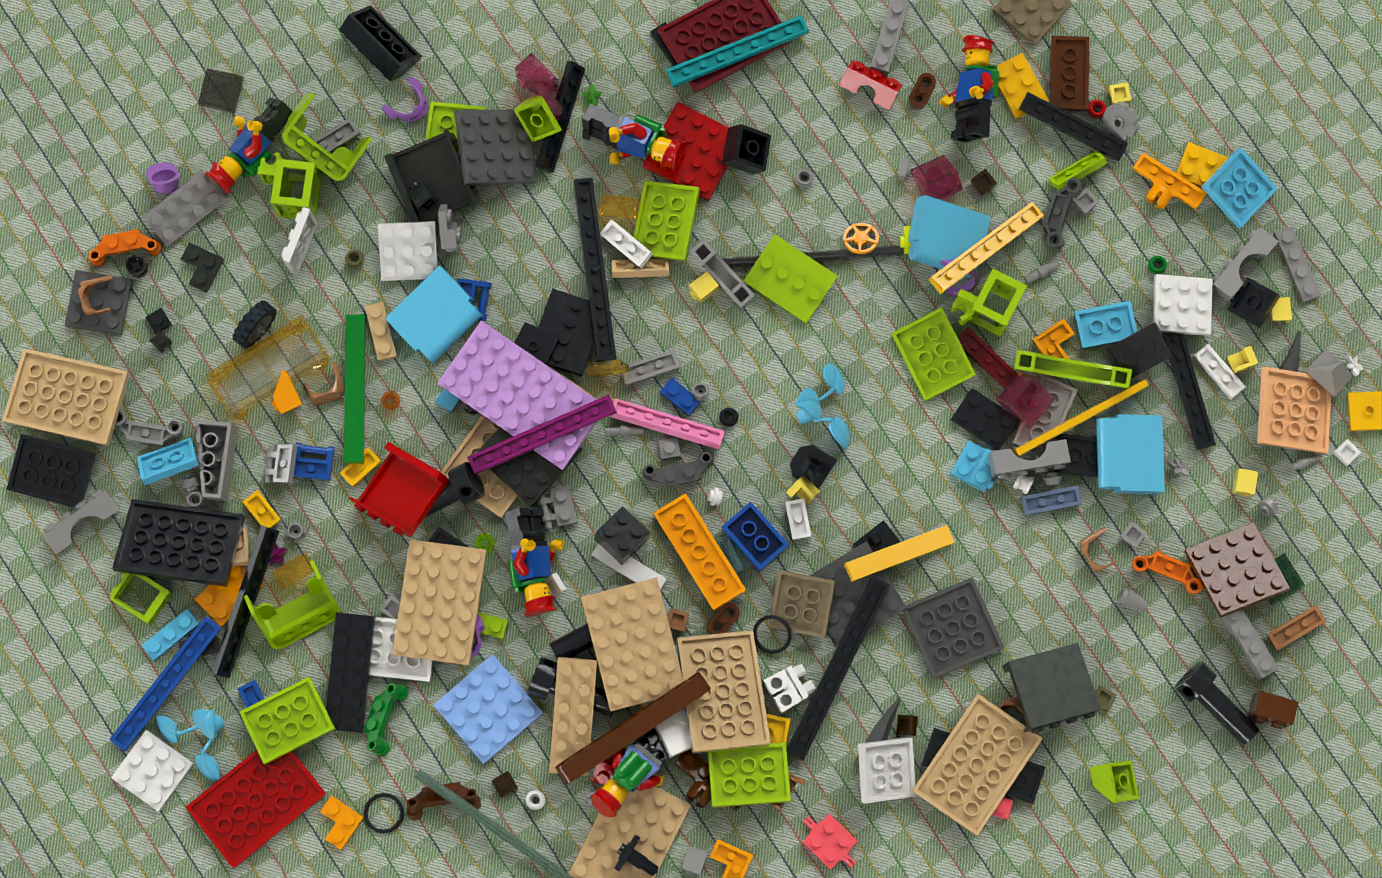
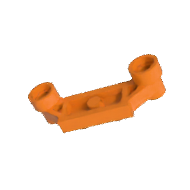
(123, 243)
(1169, 568)

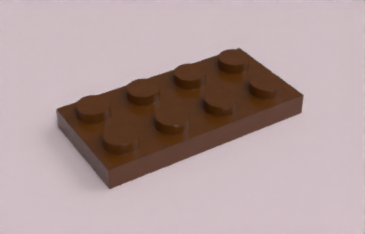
(1069, 73)

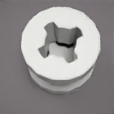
(1023, 483)

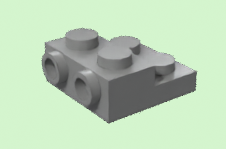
(449, 232)

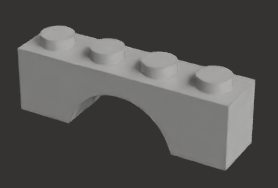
(889, 36)
(1258, 247)
(721, 272)
(1005, 462)
(59, 534)
(1256, 652)

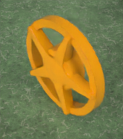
(861, 238)

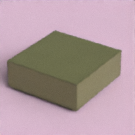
(1105, 698)

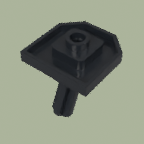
(813, 464)
(629, 854)

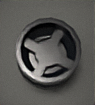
(133, 264)

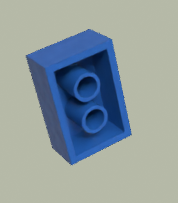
(755, 537)

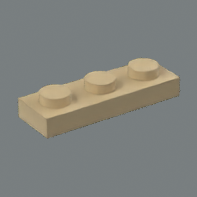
(627, 268)
(380, 331)

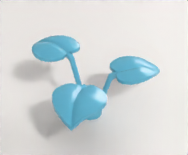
(811, 409)
(209, 725)

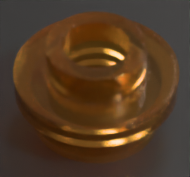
(390, 394)

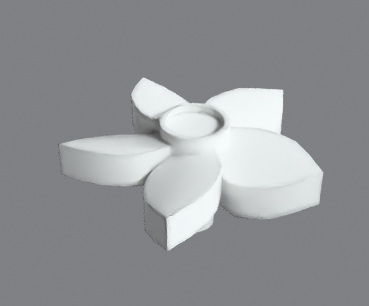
(1354, 365)

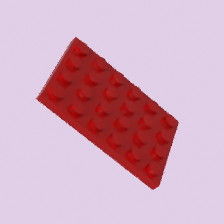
(254, 804)

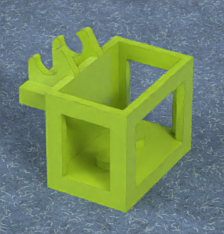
(281, 180)
(972, 305)

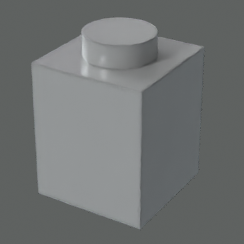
(694, 861)

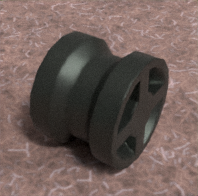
(161, 341)

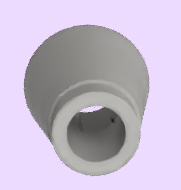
(1131, 599)

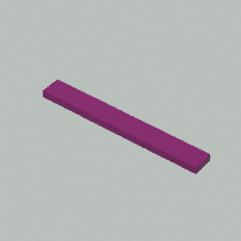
(542, 434)

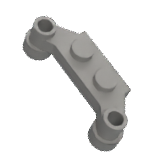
(147, 432)

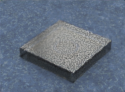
(221, 90)

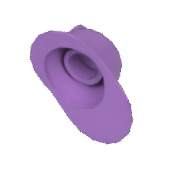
(163, 177)

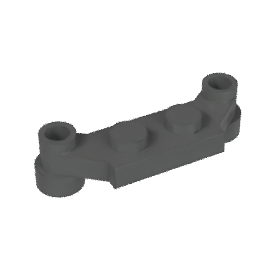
(1058, 211)
(679, 473)

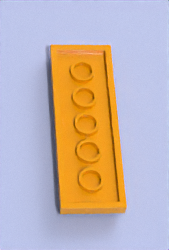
(699, 552)

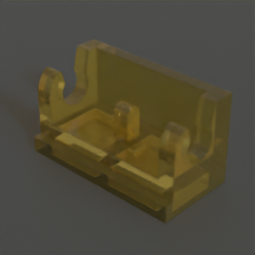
(619, 206)
(293, 570)

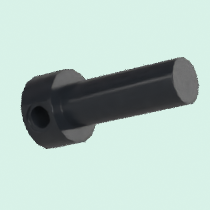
(462, 486)
(572, 643)
(545, 682)
(1199, 685)

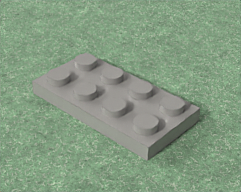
(184, 207)
(1051, 417)

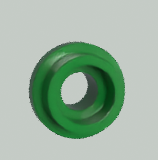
(1157, 259)

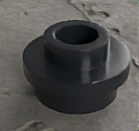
(726, 411)

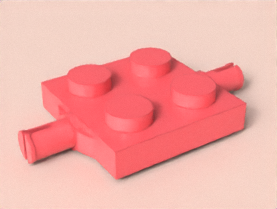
(829, 841)

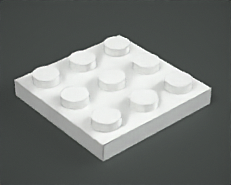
(299, 240)
(407, 250)
(1183, 304)
(152, 770)
(886, 770)

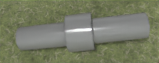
(1042, 271)
(624, 430)

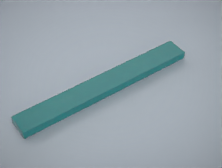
(737, 51)

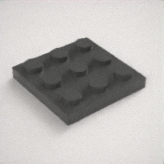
(109, 294)

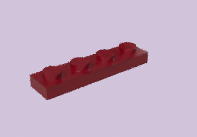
(986, 358)

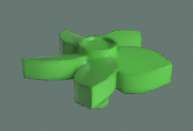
(592, 95)

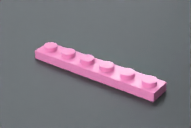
(668, 424)

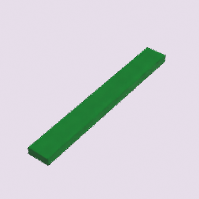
(354, 389)

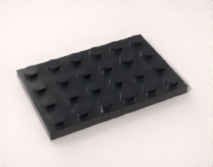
(178, 542)

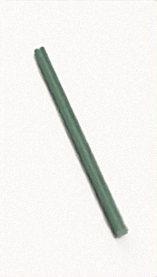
(479, 816)

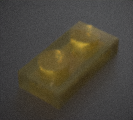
(602, 369)

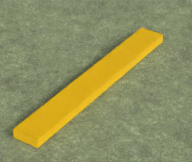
(986, 248)
(1080, 418)

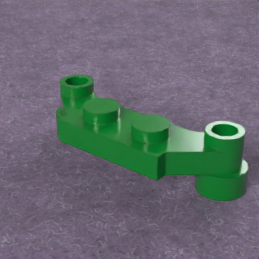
(379, 717)

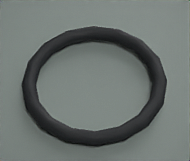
(786, 626)
(400, 816)

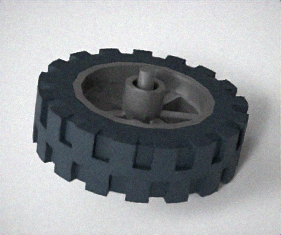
(254, 324)

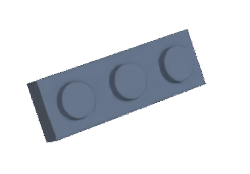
(1051, 500)

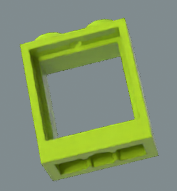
(155, 608)

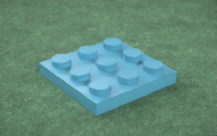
(1239, 187)

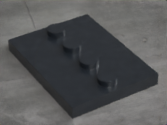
(571, 322)
(51, 471)

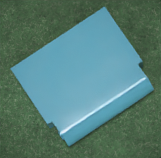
(943, 231)
(434, 314)
(1130, 454)

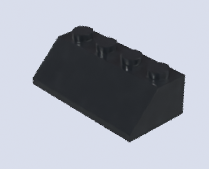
(379, 42)

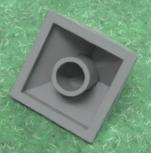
(1329, 372)

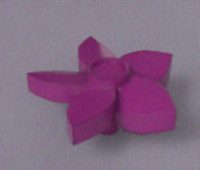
(277, 554)

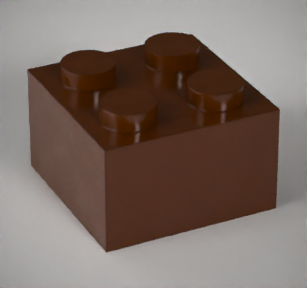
(1272, 709)

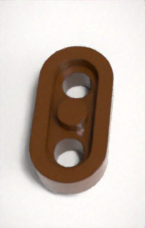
(921, 91)
(722, 619)

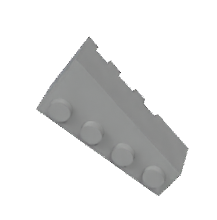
(216, 457)

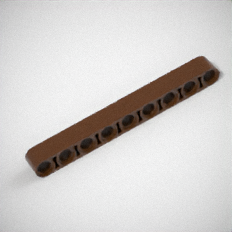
(633, 728)

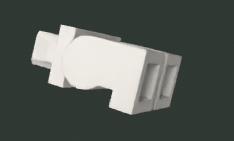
(789, 684)

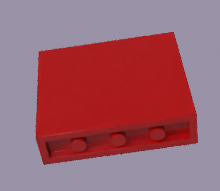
(401, 491)

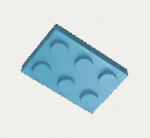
(1105, 324)
(167, 461)

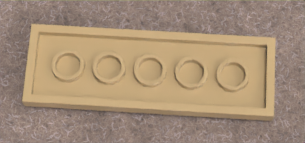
(572, 708)

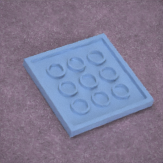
(488, 709)

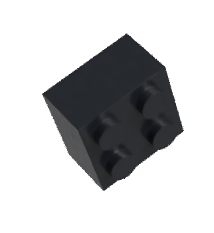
(746, 149)
(622, 535)

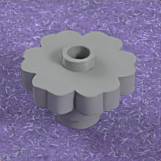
(1121, 120)

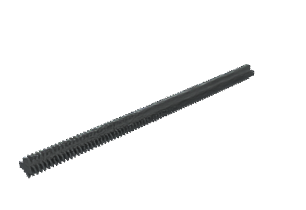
(835, 254)

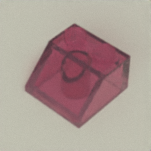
(532, 71)
(937, 178)
(1025, 399)

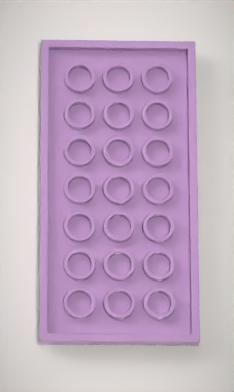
(515, 390)

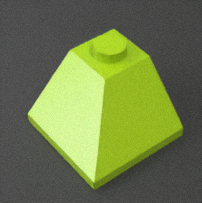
(537, 118)
(1115, 781)

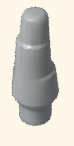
(1304, 462)

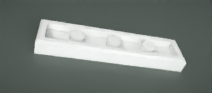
(631, 568)

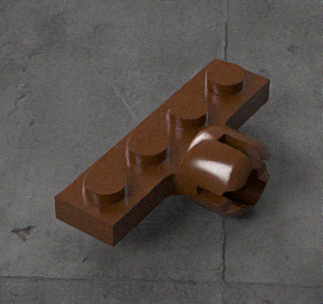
(699, 772)

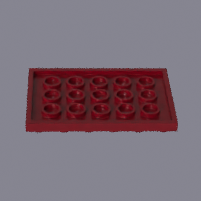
(714, 27)

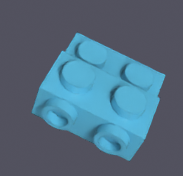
(974, 467)

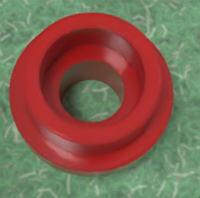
(1096, 103)

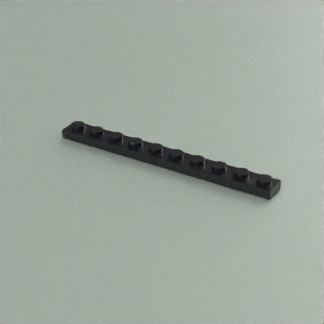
(594, 270)
(837, 667)

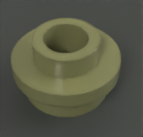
(354, 253)

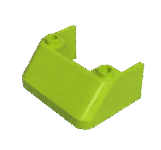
(333, 165)
(299, 616)

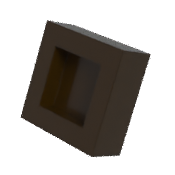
(983, 182)
(907, 725)
(504, 784)

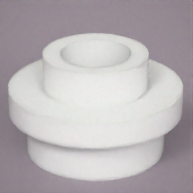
(715, 496)
(535, 793)

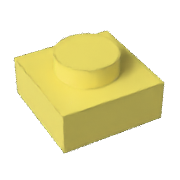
(1120, 93)

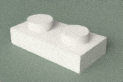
(798, 519)

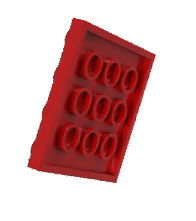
(703, 157)

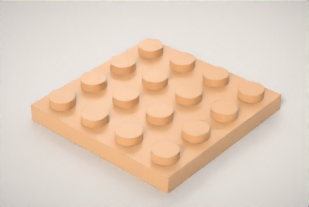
(1293, 411)

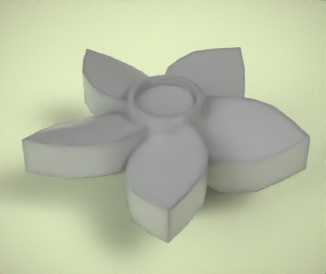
(1179, 468)

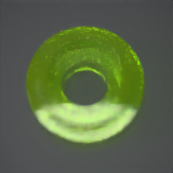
(483, 536)

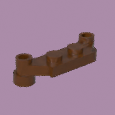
(429, 798)

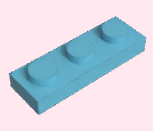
(170, 634)

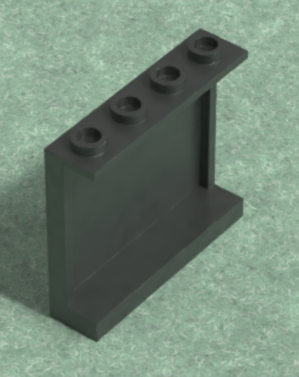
(440, 167)
(1053, 687)

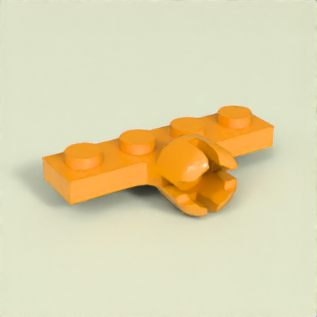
(1167, 184)

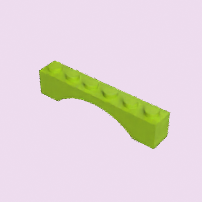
(1072, 369)

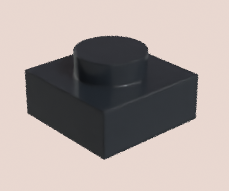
(158, 320)

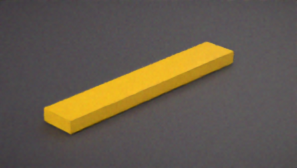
(899, 553)

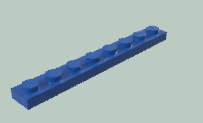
(165, 683)

